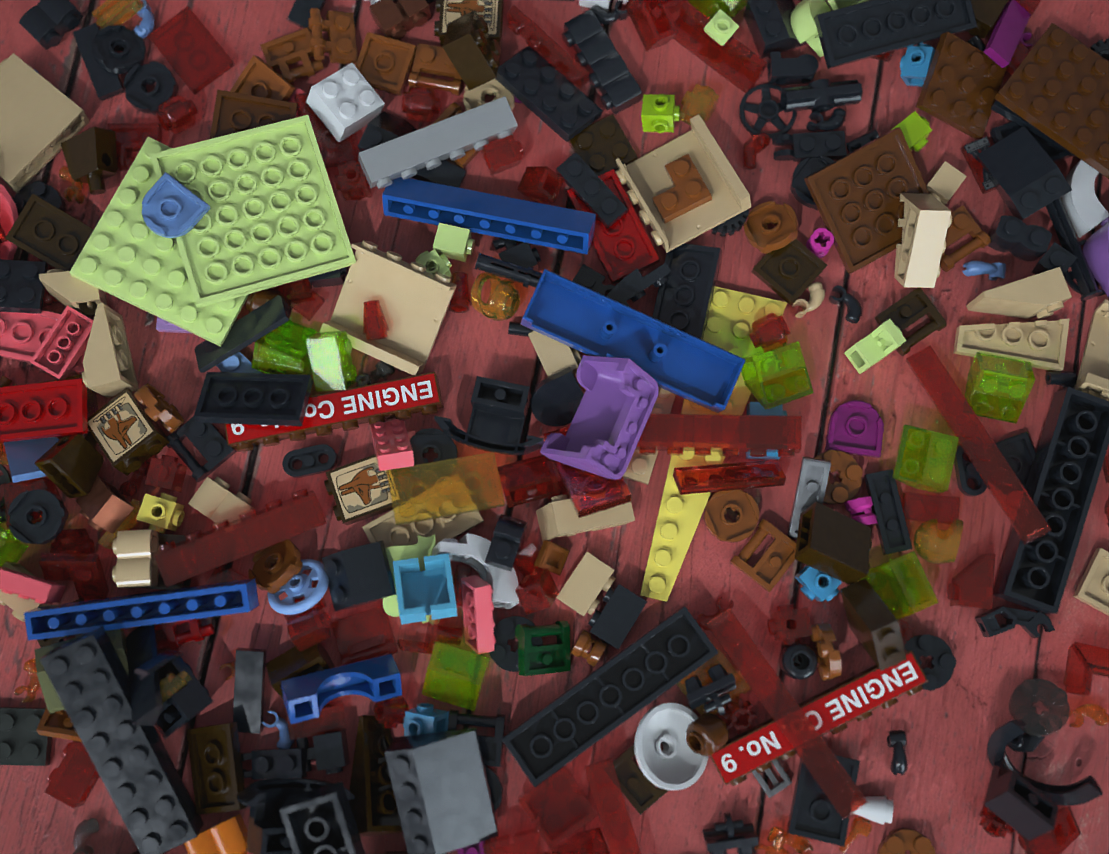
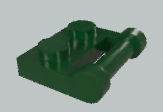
(543, 657)

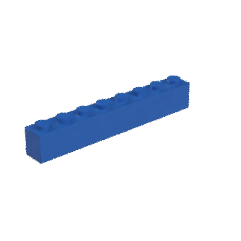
(490, 214)
(142, 609)

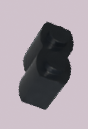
(50, 21)
(1022, 240)

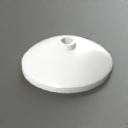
(677, 764)

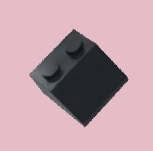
(771, 25)
(359, 576)

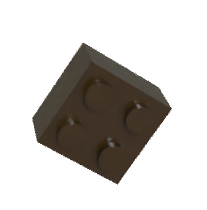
(472, 50)

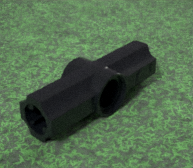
(820, 95)

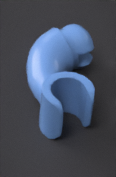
(147, 24)
(976, 268)
(282, 725)

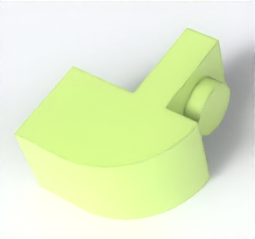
(804, 24)
(875, 346)

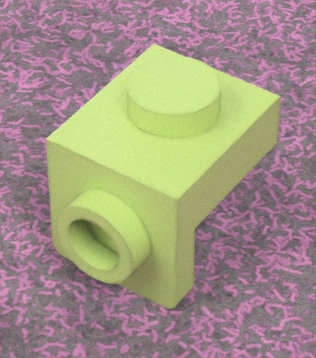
(721, 27)

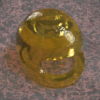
(503, 298)
(938, 545)

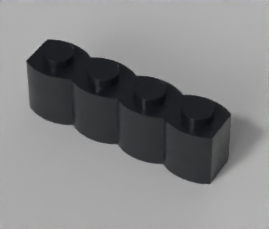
(602, 61)

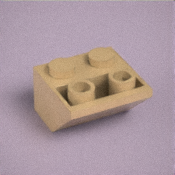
(73, 291)

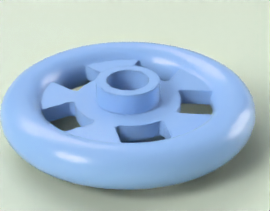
(300, 586)

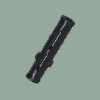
(508, 270)

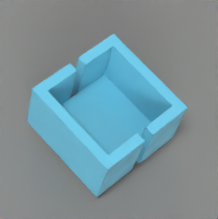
(424, 591)

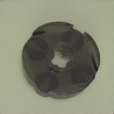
(1052, 698)

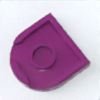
(855, 429)

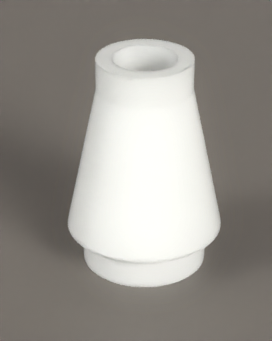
(877, 809)

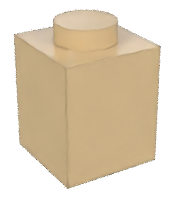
(945, 182)

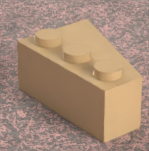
(922, 240)
(561, 519)

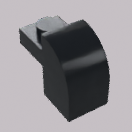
(506, 542)

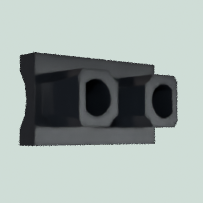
(721, 684)
(730, 835)

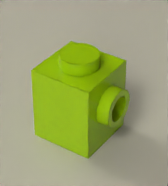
(915, 131)

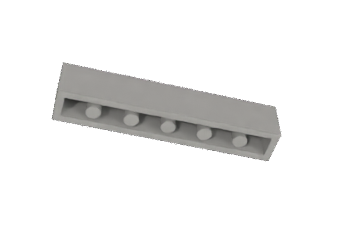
(436, 143)

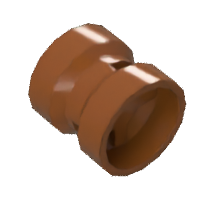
(583, 645)

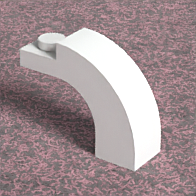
(1081, 202)
(473, 551)

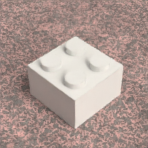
(345, 102)

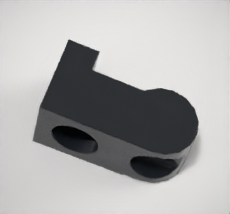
(791, 70)

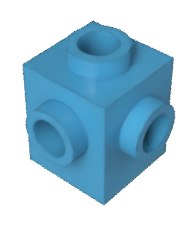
(916, 64)
(809, 577)
(425, 720)

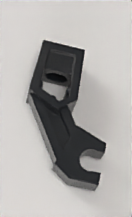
(1026, 619)

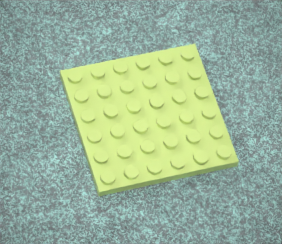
(267, 214)
(144, 267)

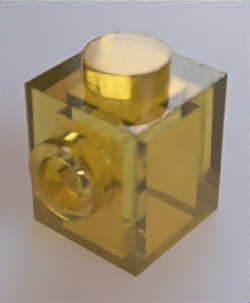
(699, 101)

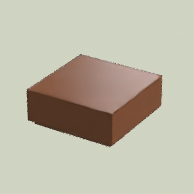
(552, 557)

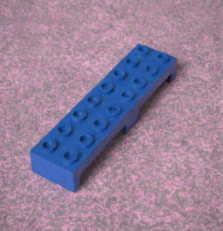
(614, 330)

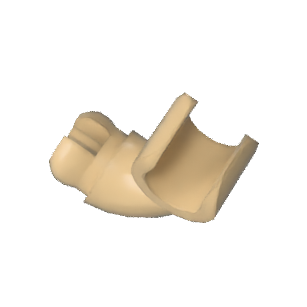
(817, 296)

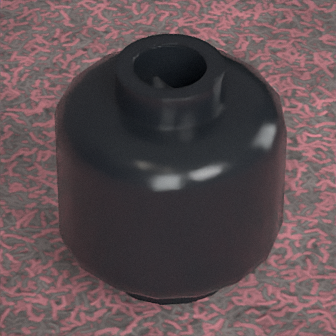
(806, 665)

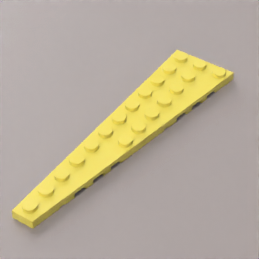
(679, 515)

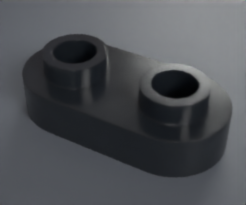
(310, 461)
(965, 471)

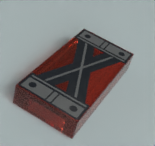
(970, 151)

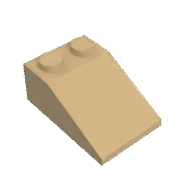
(1025, 298)
(108, 355)

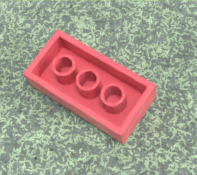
(63, 344)
(391, 445)
(30, 587)
(478, 614)

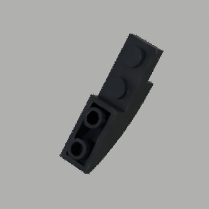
(633, 284)

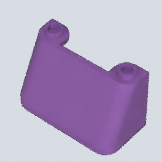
(608, 417)

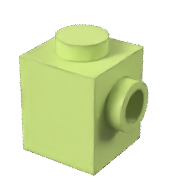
(453, 242)

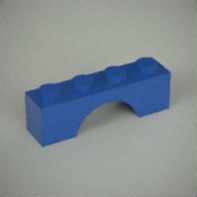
(371, 678)

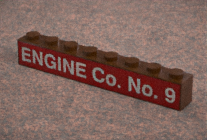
(347, 410)
(827, 713)

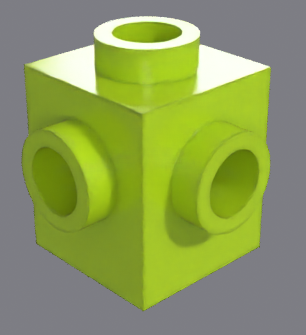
(659, 113)

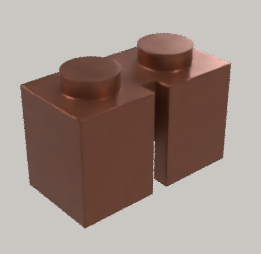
(401, 17)
(104, 506)

